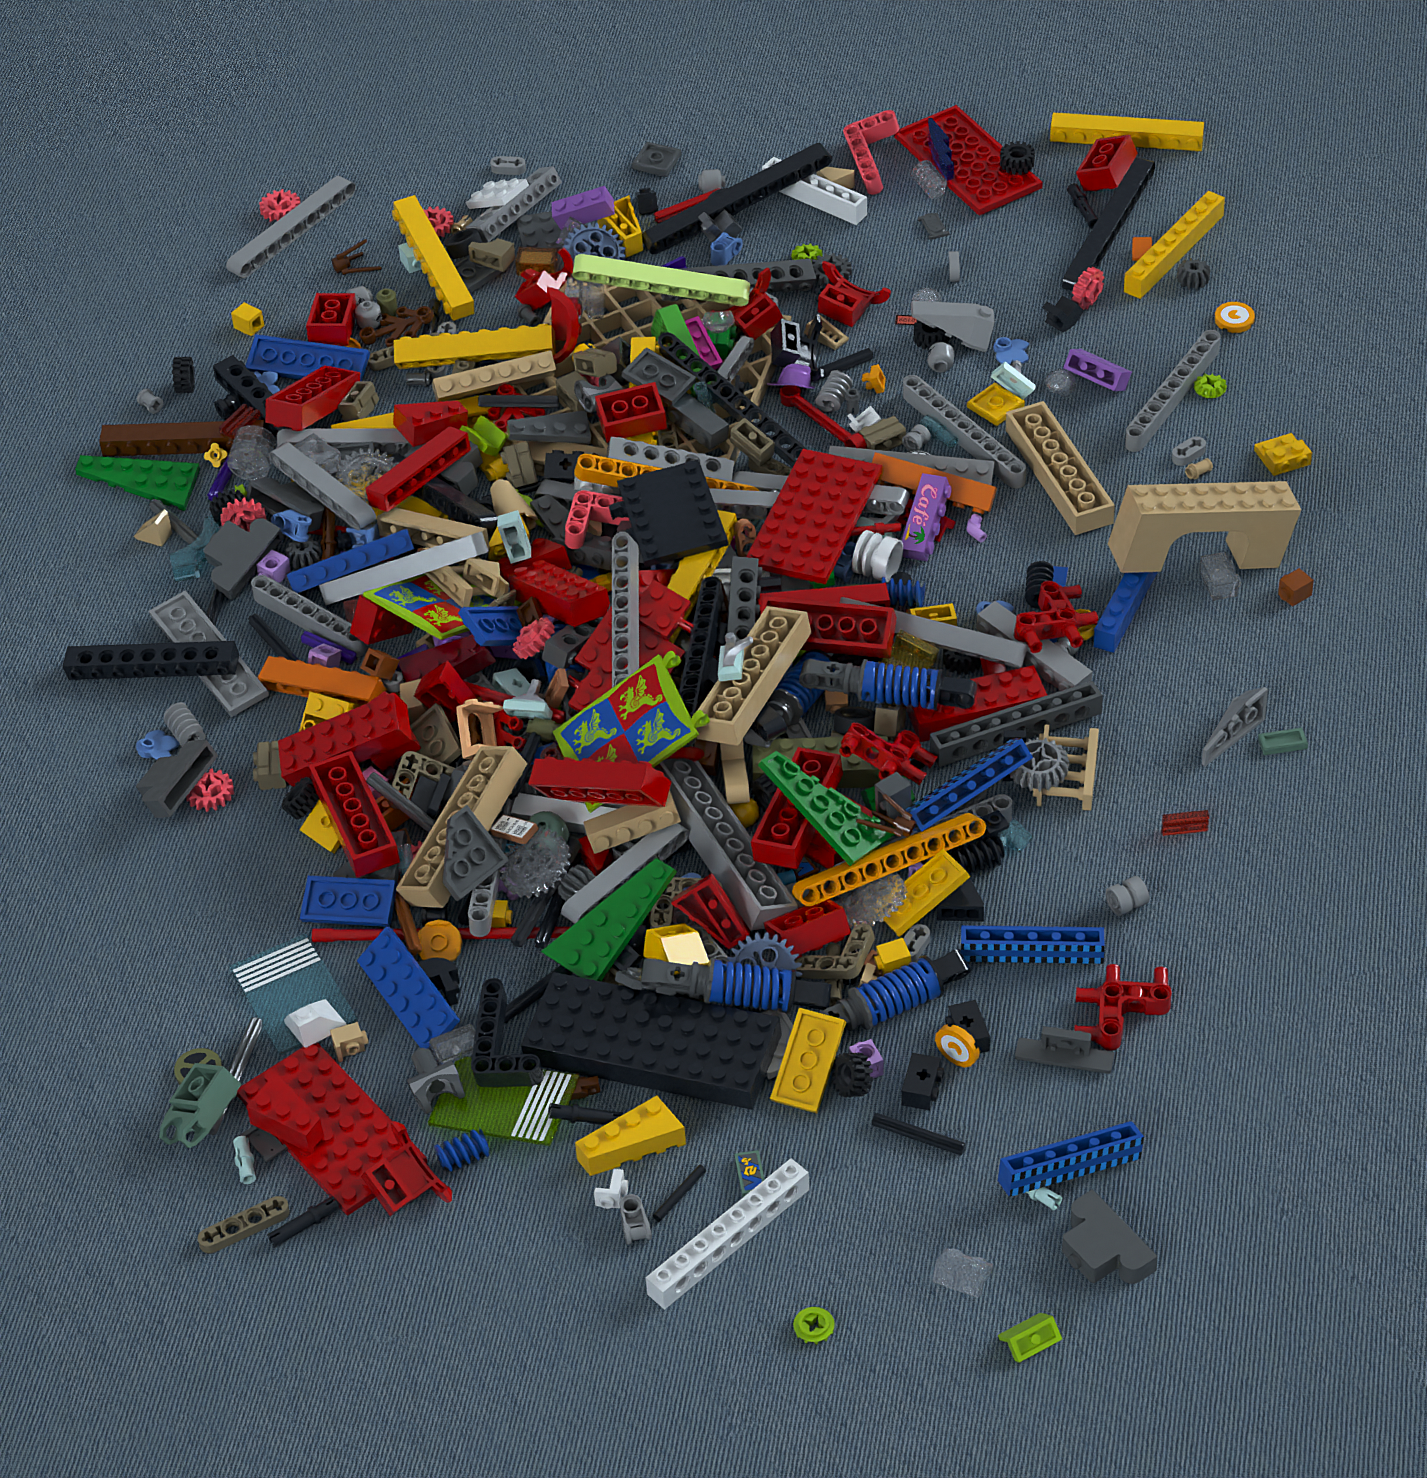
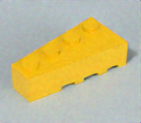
(629, 1137)

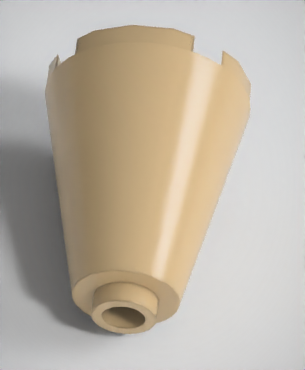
(507, 499)

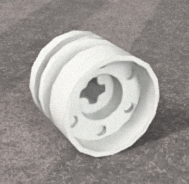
(877, 555)

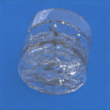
(589, 296)
(250, 452)

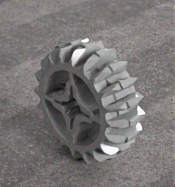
(1046, 767)

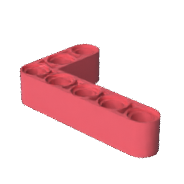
(866, 132)
(587, 507)

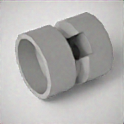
(1129, 895)

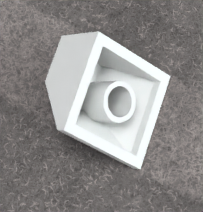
(313, 1022)

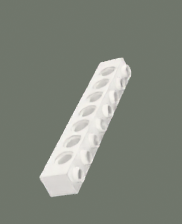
(727, 1233)

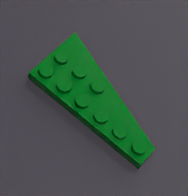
(145, 478)
(826, 810)
(603, 933)

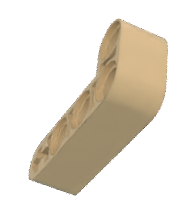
(734, 773)

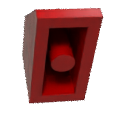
(595, 862)

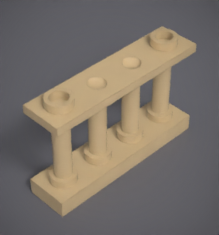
(459, 588)
(1085, 776)

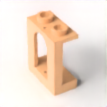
(484, 712)

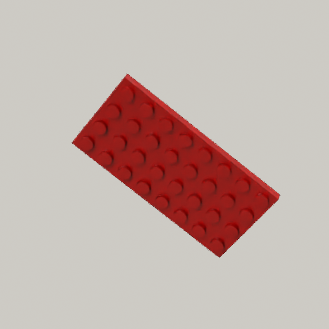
(976, 161)
(814, 515)
(352, 1124)

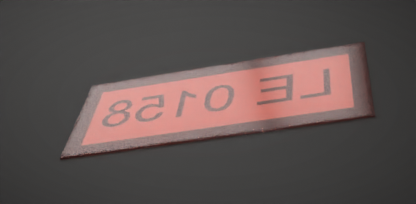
(905, 320)

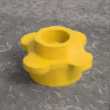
(221, 455)

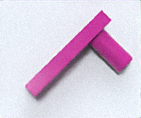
(703, 342)

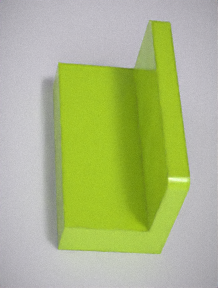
(486, 436)
(1031, 1336)

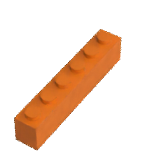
(908, 475)
(301, 678)

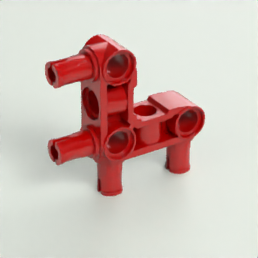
(1055, 620)
(891, 756)
(1120, 997)

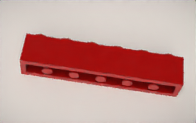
(418, 469)
(870, 593)

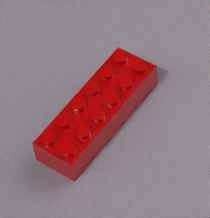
(310, 398)
(560, 592)
(843, 626)
(993, 694)
(363, 730)
(600, 781)
(354, 814)
(784, 829)

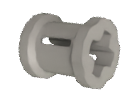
(152, 402)

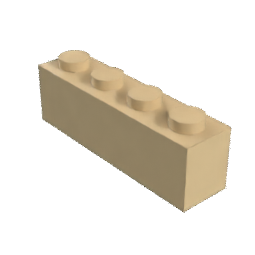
(629, 823)

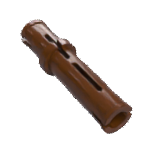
(328, 541)

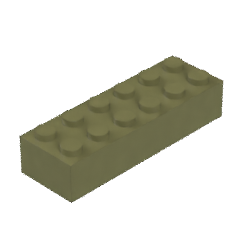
(856, 771)

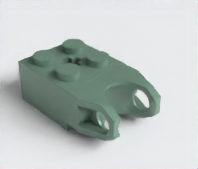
(199, 1103)

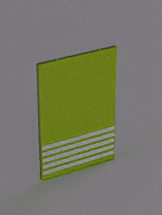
(505, 1112)

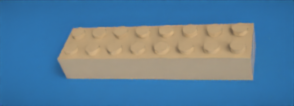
(1060, 468)
(736, 703)
(485, 791)

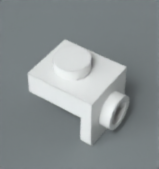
(866, 418)
(611, 1197)

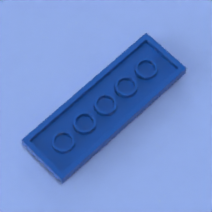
(300, 358)
(407, 988)

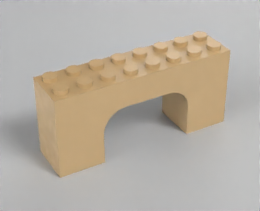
(1154, 516)

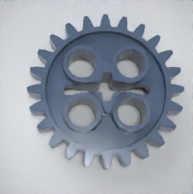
(607, 242)
(783, 959)

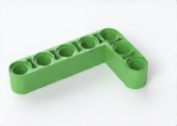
(671, 320)

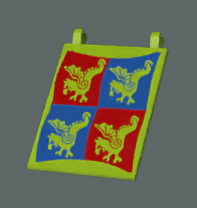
(426, 605)
(633, 720)

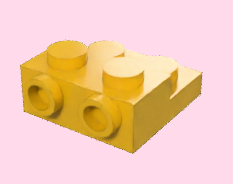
(1283, 454)

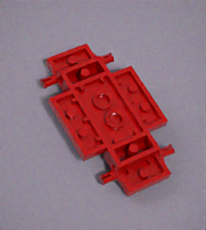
(659, 616)

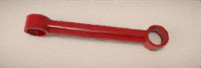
(850, 440)

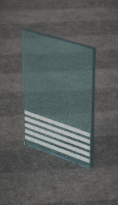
(285, 981)

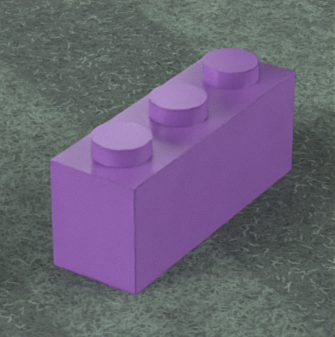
(584, 206)
(1097, 369)

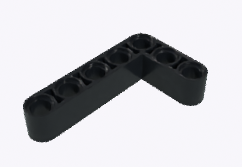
(487, 1064)

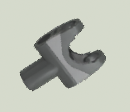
(587, 392)
(433, 1079)

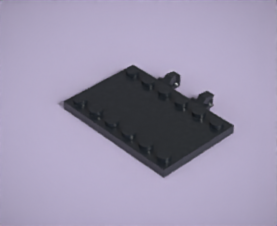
(670, 513)

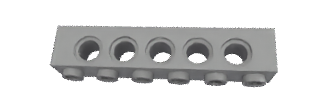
(500, 217)
(661, 455)

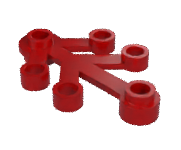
(494, 412)
(503, 736)

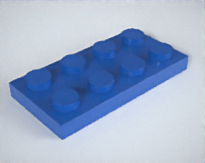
(492, 624)
(348, 901)

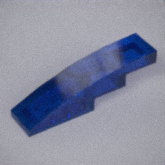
(940, 149)

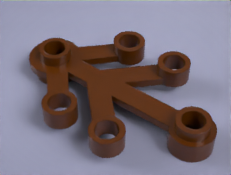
(417, 318)

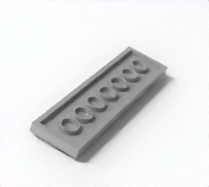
(972, 469)
(185, 622)

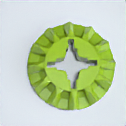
(799, 252)
(1206, 390)
(810, 1316)

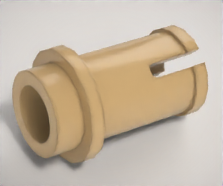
(461, 224)
(1194, 470)

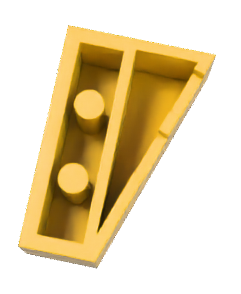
(626, 225)

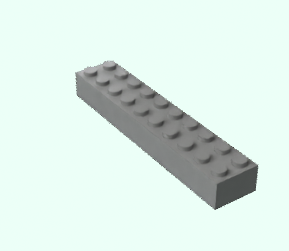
(725, 845)

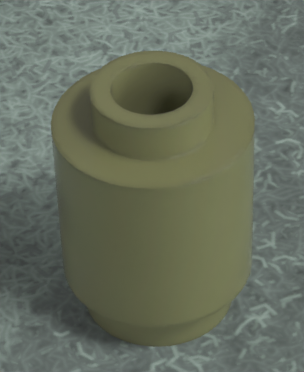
(387, 301)
(543, 727)

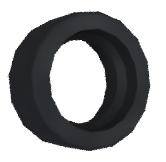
(458, 243)
(847, 715)

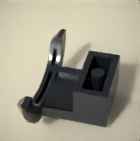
(791, 348)

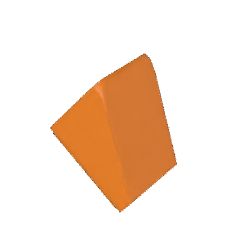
(1140, 246)

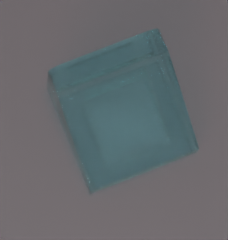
(1016, 836)

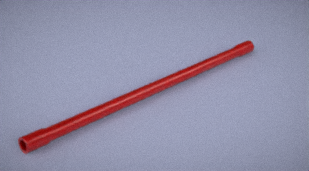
(332, 934)

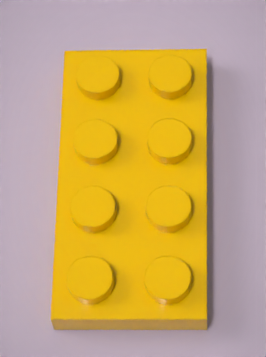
(926, 890)
(808, 1060)

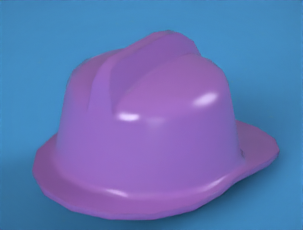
(795, 375)

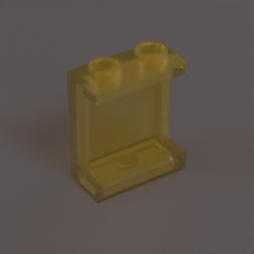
(911, 652)

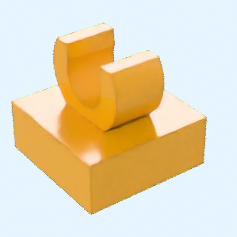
(876, 379)

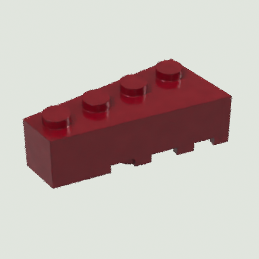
(463, 654)

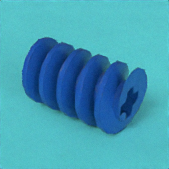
(905, 592)
(462, 1149)

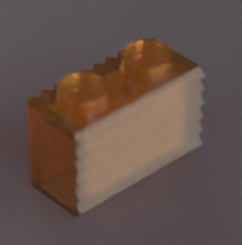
(536, 259)

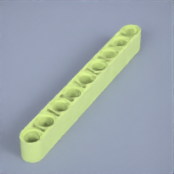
(661, 280)

